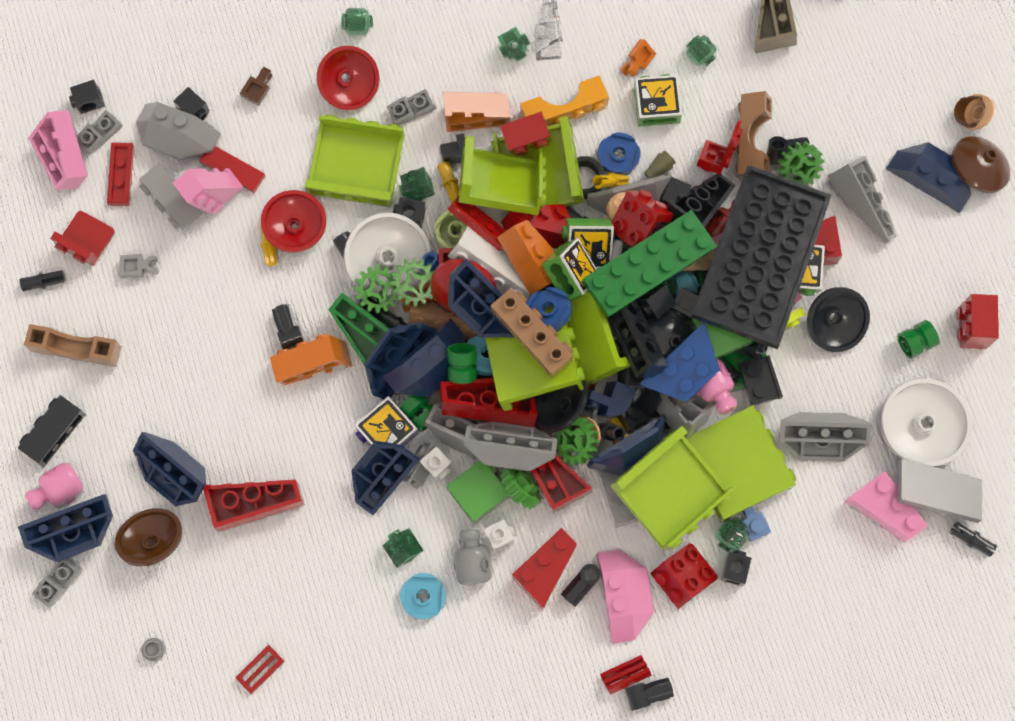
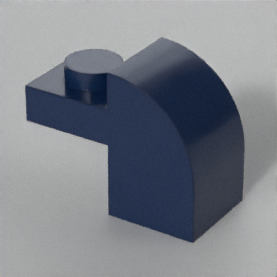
(613, 401)

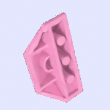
(625, 594)

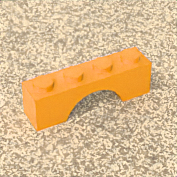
(591, 97)

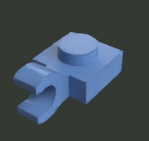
(757, 524)

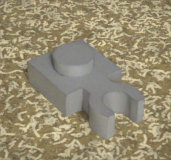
(133, 265)

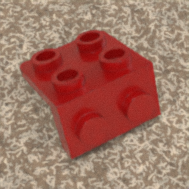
(715, 156)
(638, 216)
(84, 238)
(684, 575)

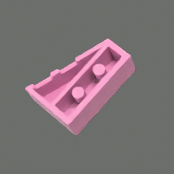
(59, 150)
(208, 189)
(879, 502)

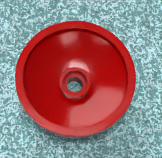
(361, 81)
(293, 208)
(441, 278)

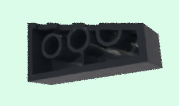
(701, 199)

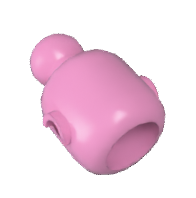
(718, 390)
(56, 486)

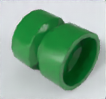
(919, 338)
(462, 363)
(413, 406)

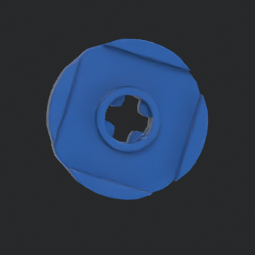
(629, 148)
(561, 306)

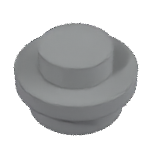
(153, 649)

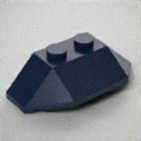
(932, 173)
(471, 299)
(389, 351)
(426, 364)
(629, 450)
(169, 469)
(380, 473)
(69, 530)

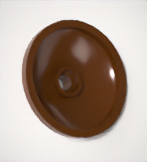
(981, 164)
(148, 537)

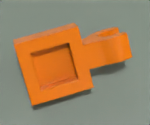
(640, 58)

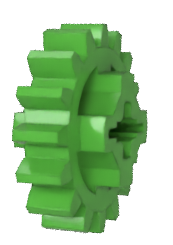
(799, 164)
(373, 278)
(405, 286)
(577, 440)
(521, 487)

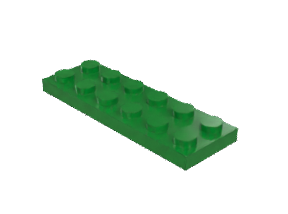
(649, 263)

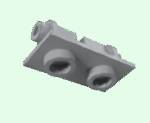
(418, 473)

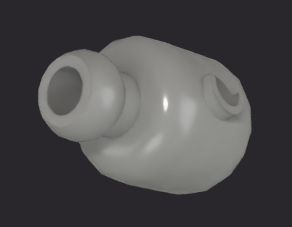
(472, 561)

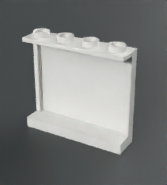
(483, 253)

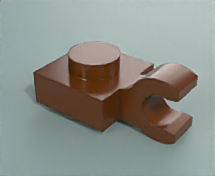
(256, 89)

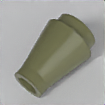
(660, 165)

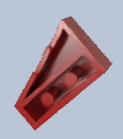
(547, 222)
(560, 484)

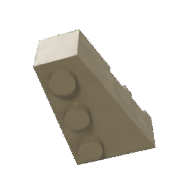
(775, 26)

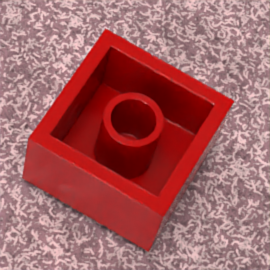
(526, 133)
(978, 321)

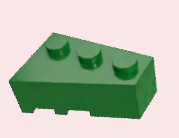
(359, 326)

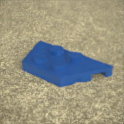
(688, 367)

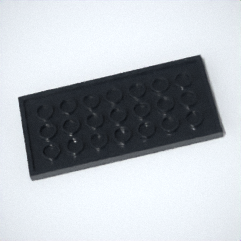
(762, 257)

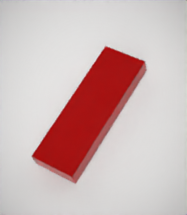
(245, 173)
(120, 174)
(478, 222)

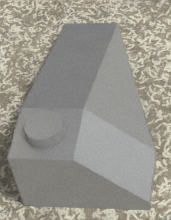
(856, 188)
(621, 514)

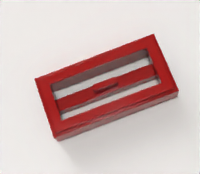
(264, 652)
(624, 671)

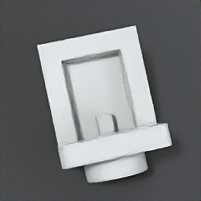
(437, 464)
(500, 534)

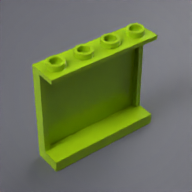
(356, 161)
(561, 164)
(502, 180)
(594, 340)
(520, 375)
(745, 459)
(671, 490)

